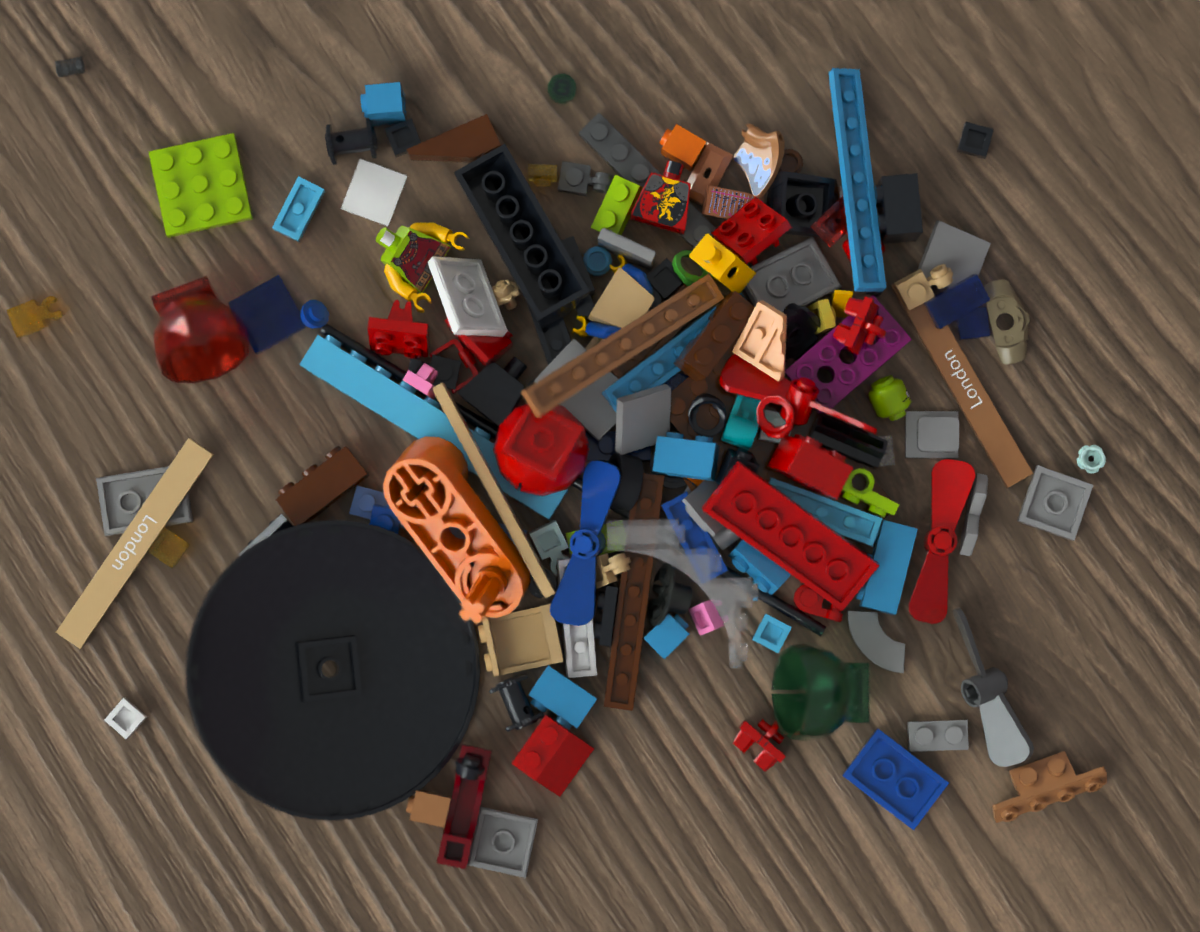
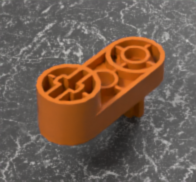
(432, 493)

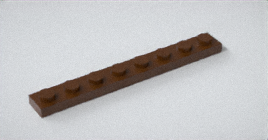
(632, 606)

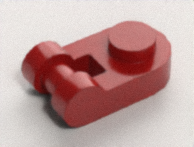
(811, 603)

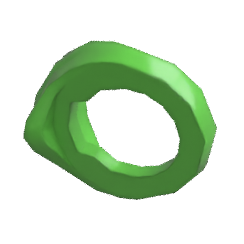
(685, 277)

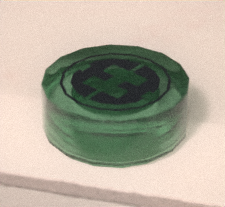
(562, 88)

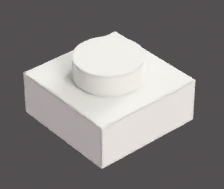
(125, 718)

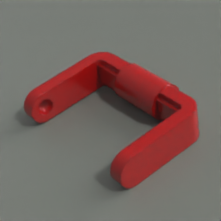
(465, 356)

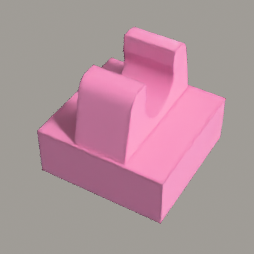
(423, 380)
(706, 617)

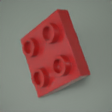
(751, 230)
(399, 333)

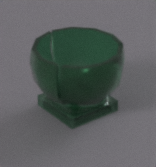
(833, 693)

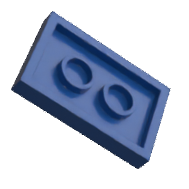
(895, 779)

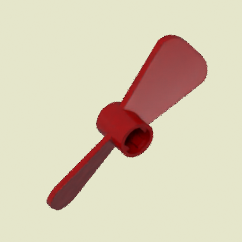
(747, 380)
(949, 491)

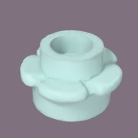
(1098, 455)

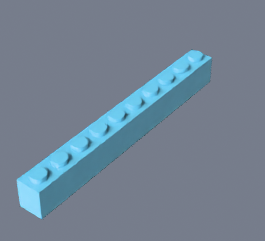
(407, 411)

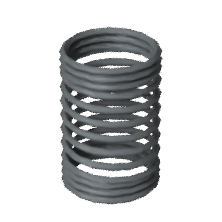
(78, 68)

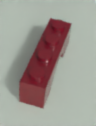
(463, 812)

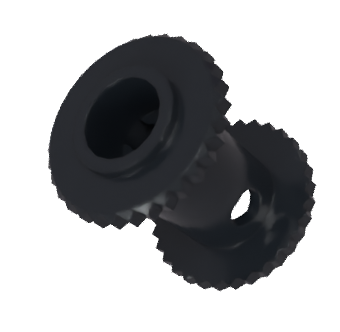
(351, 141)
(516, 702)

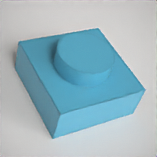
(771, 633)

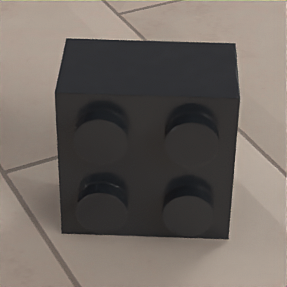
(899, 208)

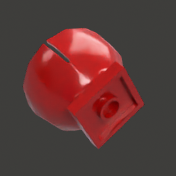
(541, 451)

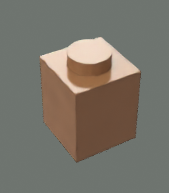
(429, 808)

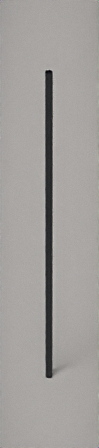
(477, 421)

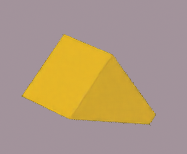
(839, 300)

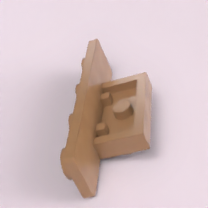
(1046, 783)

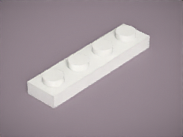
(578, 642)

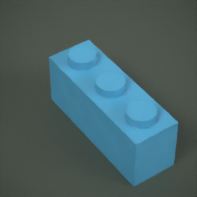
(893, 553)

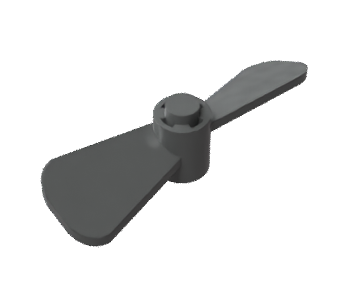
(1003, 732)

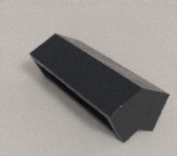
(849, 440)

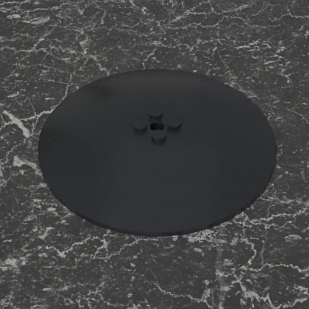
(399, 683)

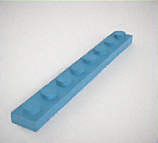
(857, 180)

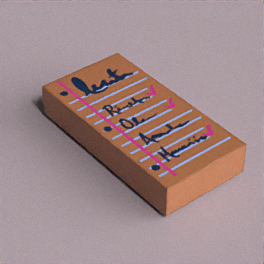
(724, 202)

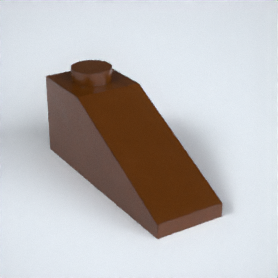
(459, 144)

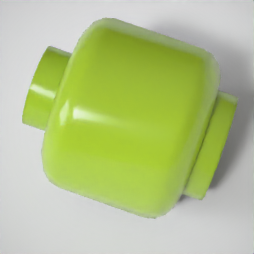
(889, 398)

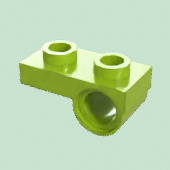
(878, 504)

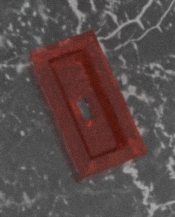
(827, 227)

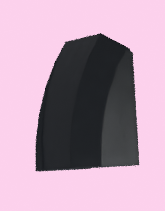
(802, 199)

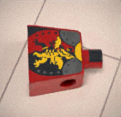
(664, 200)

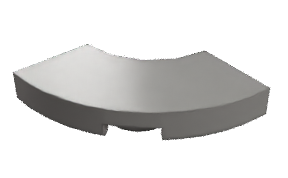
(874, 642)

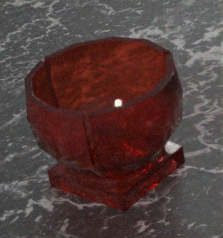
(197, 334)

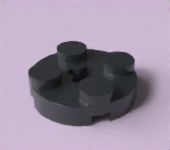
(804, 324)

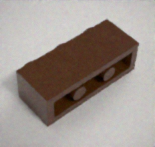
(321, 486)

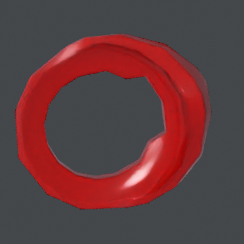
(768, 427)

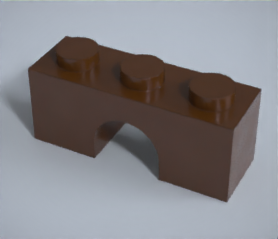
(711, 344)

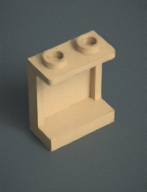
(521, 641)

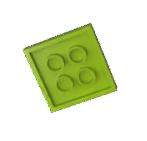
(200, 185)

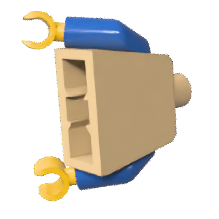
(622, 302)

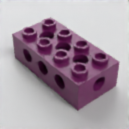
(848, 376)

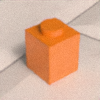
(682, 146)

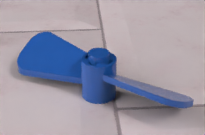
(577, 590)

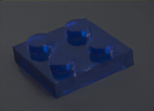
(268, 314)

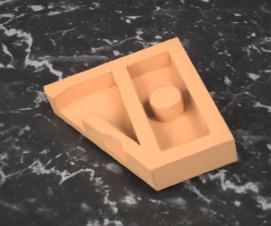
(764, 340)

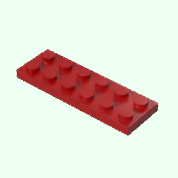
(790, 536)

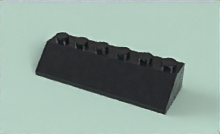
(523, 235)

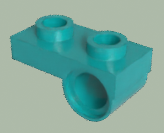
(742, 423)

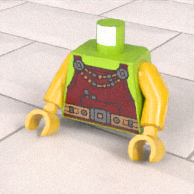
(409, 254)

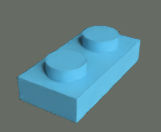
(298, 209)

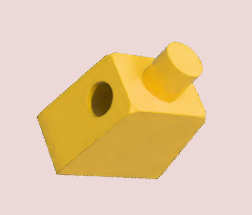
(719, 261)

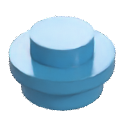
(597, 261)

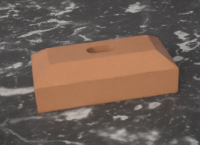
(711, 158)

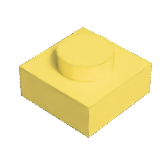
(825, 314)

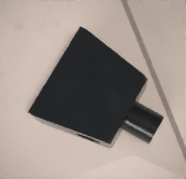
(495, 390)

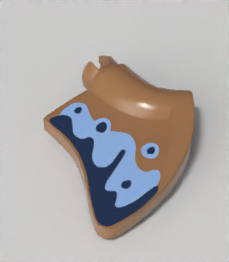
(760, 158)

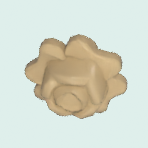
(505, 293)

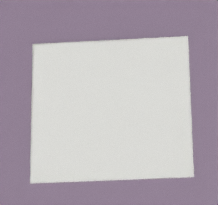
(374, 192)

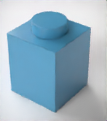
(667, 635)

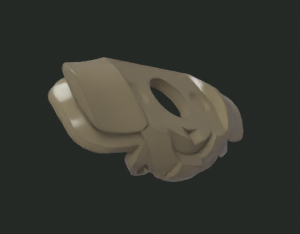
(1010, 343)

